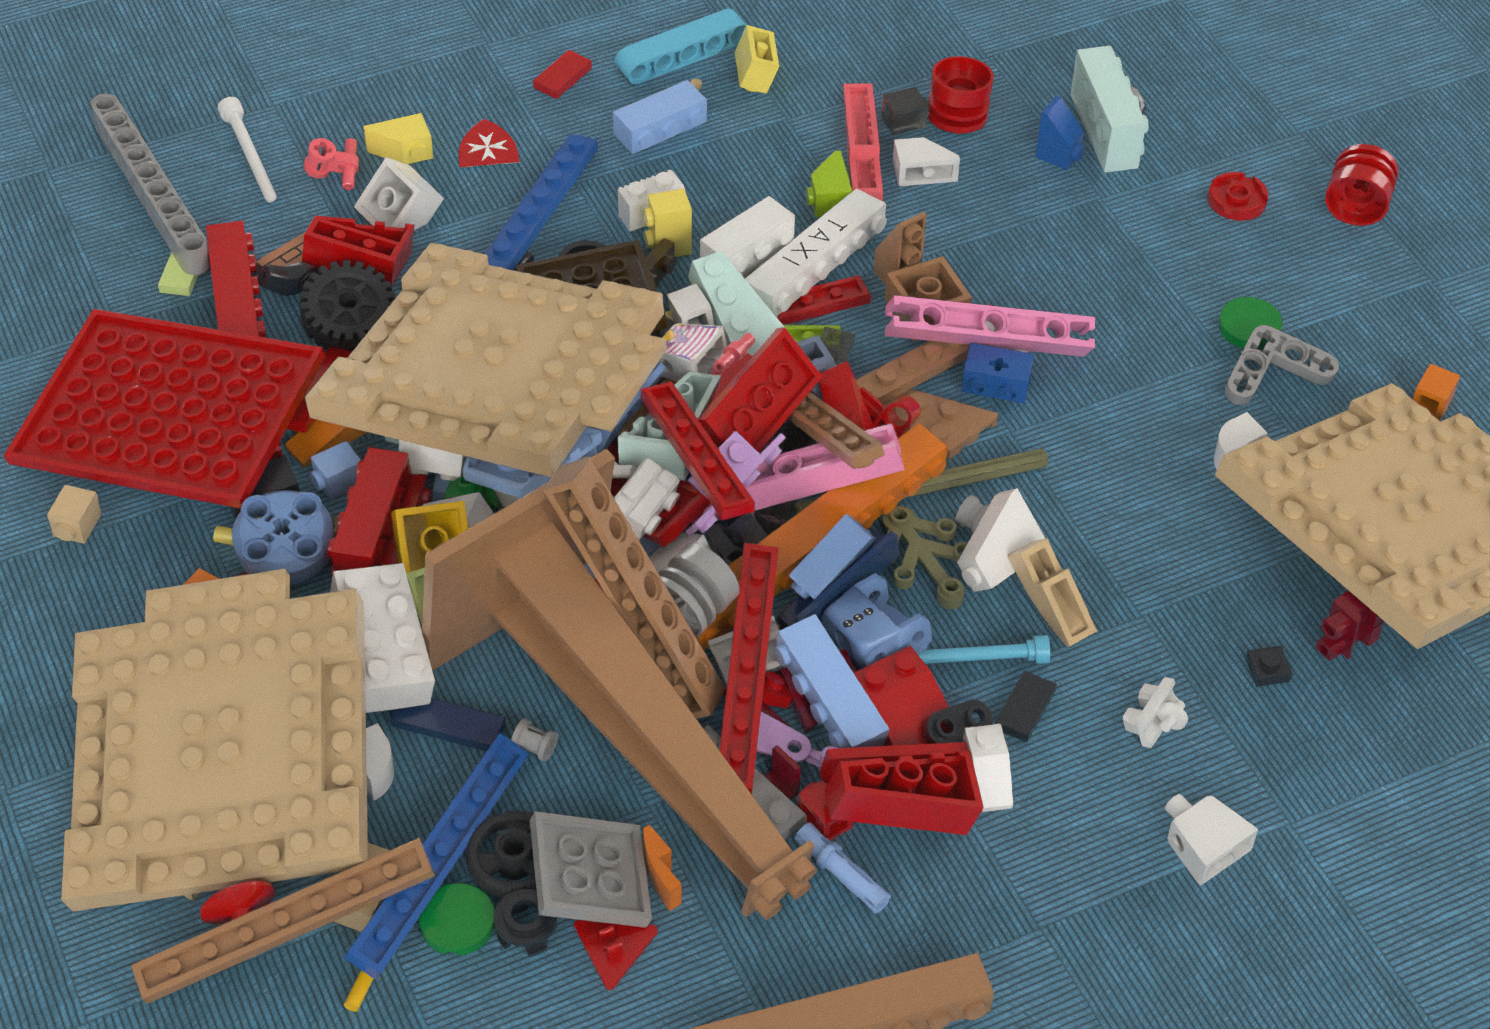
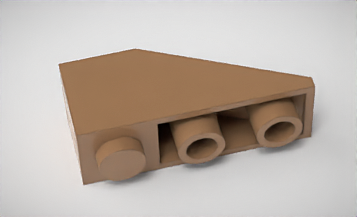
(901, 247)

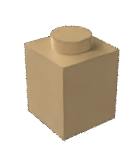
(74, 514)

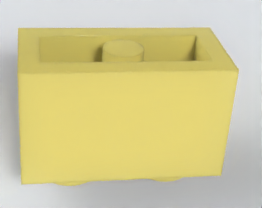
(756, 59)
(669, 218)

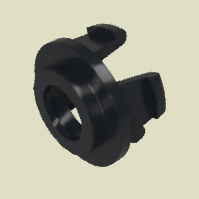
(532, 935)

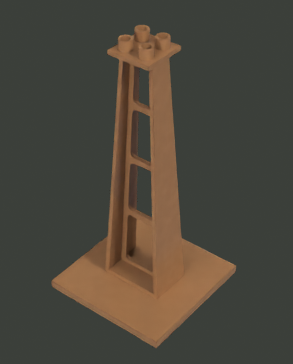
(531, 580)

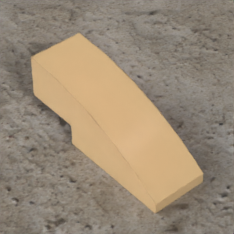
(1052, 591)

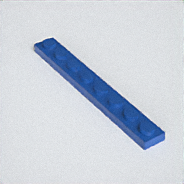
(541, 202)
(443, 847)

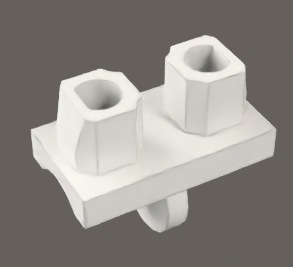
(1160, 712)

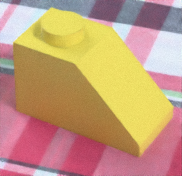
(400, 139)

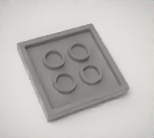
(590, 869)

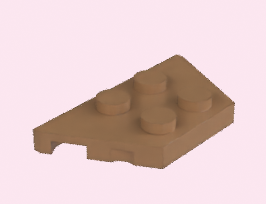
(948, 420)

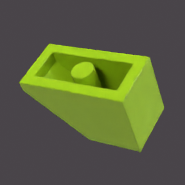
(828, 185)

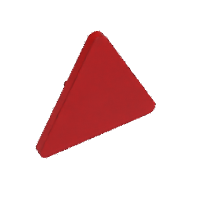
(613, 947)

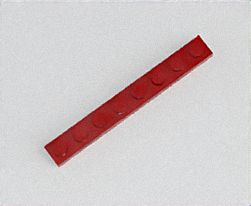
(748, 660)

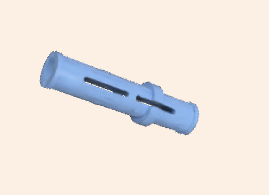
(830, 857)

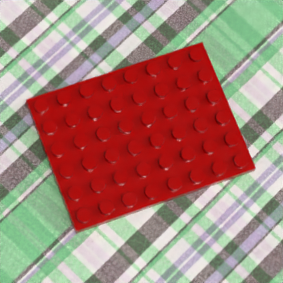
(166, 407)

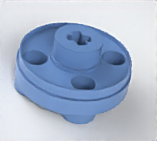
(283, 534)

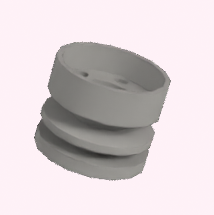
(699, 585)

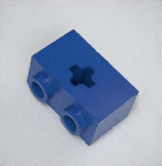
(997, 372)

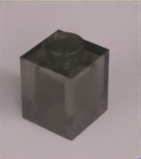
(904, 110)

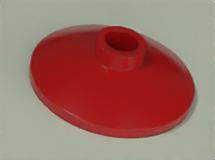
(236, 901)

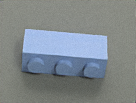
(659, 116)

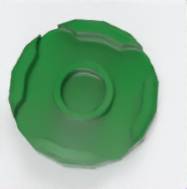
(1243, 315)
(457, 919)

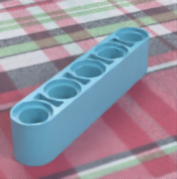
(680, 46)

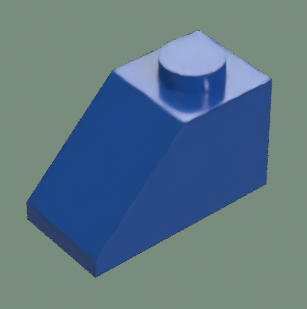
(1059, 135)

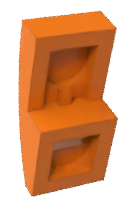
(659, 867)

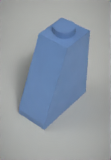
(831, 557)

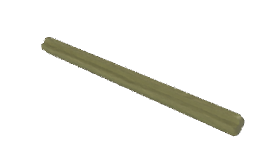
(973, 473)

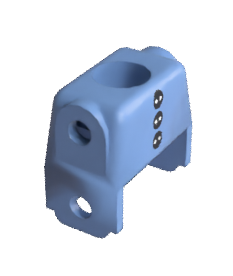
(870, 626)

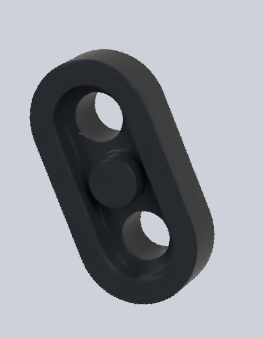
(957, 719)

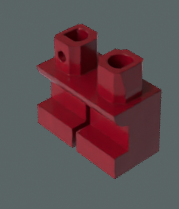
(1346, 625)

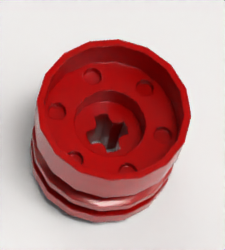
(960, 94)
(1361, 185)

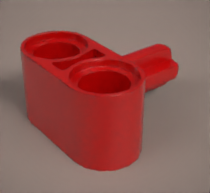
(887, 415)

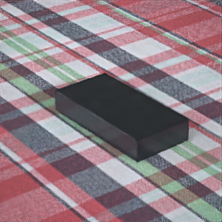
(1026, 706)

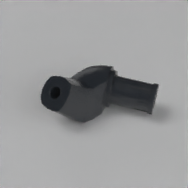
(286, 279)

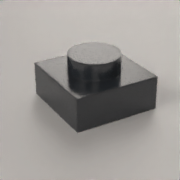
(1268, 666)

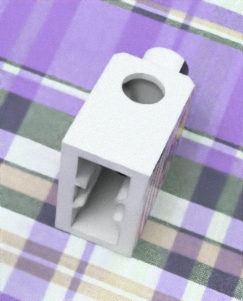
(692, 349)

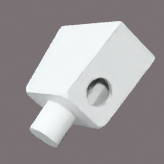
(1208, 835)

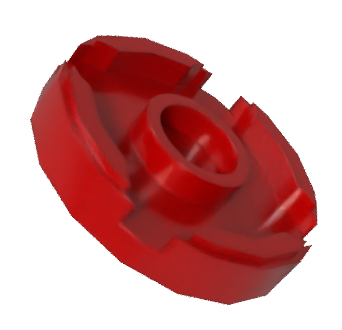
(1237, 196)

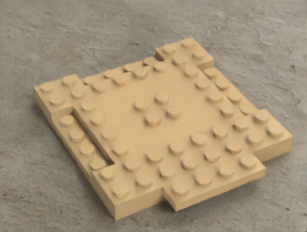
(494, 362)
(1383, 507)
(218, 743)

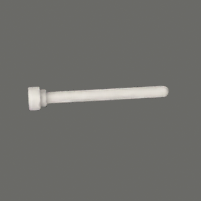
(232, 113)

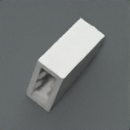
(1001, 531)

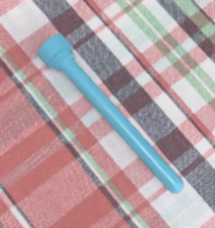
(1034, 650)

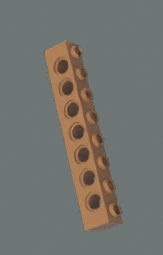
(633, 582)

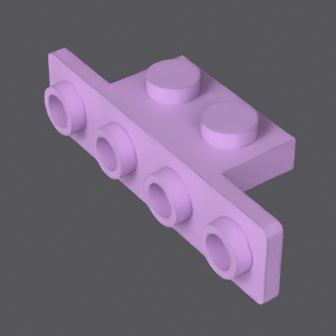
(744, 462)

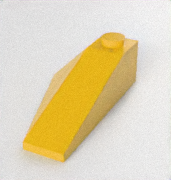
(424, 529)

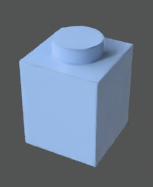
(335, 470)

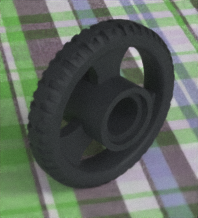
(512, 840)

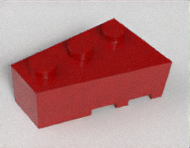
(341, 239)

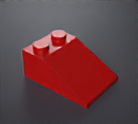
(903, 695)

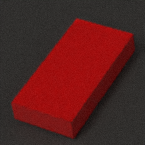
(562, 74)

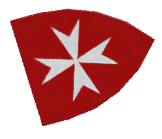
(487, 145)

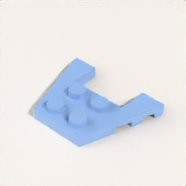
(521, 482)

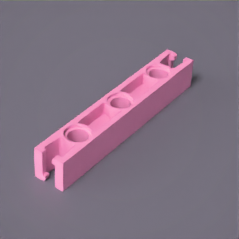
(966, 324)
(818, 470)

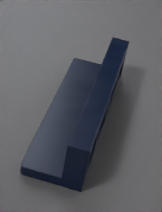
(873, 561)

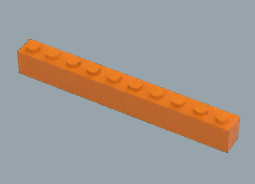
(866, 501)

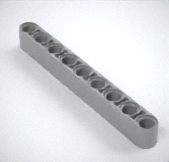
(150, 184)

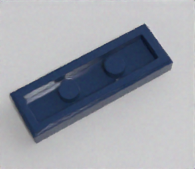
(450, 723)

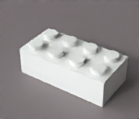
(395, 650)

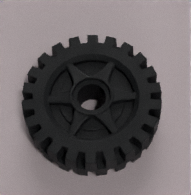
(338, 287)

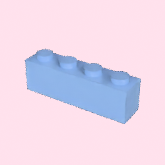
(829, 685)

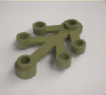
(905, 524)

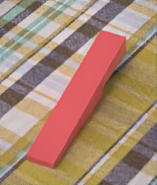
(862, 139)

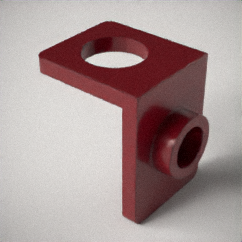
(784, 773)

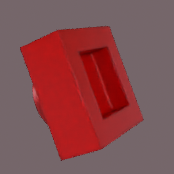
(775, 691)

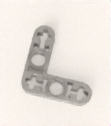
(1274, 353)

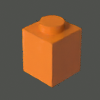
(1436, 390)

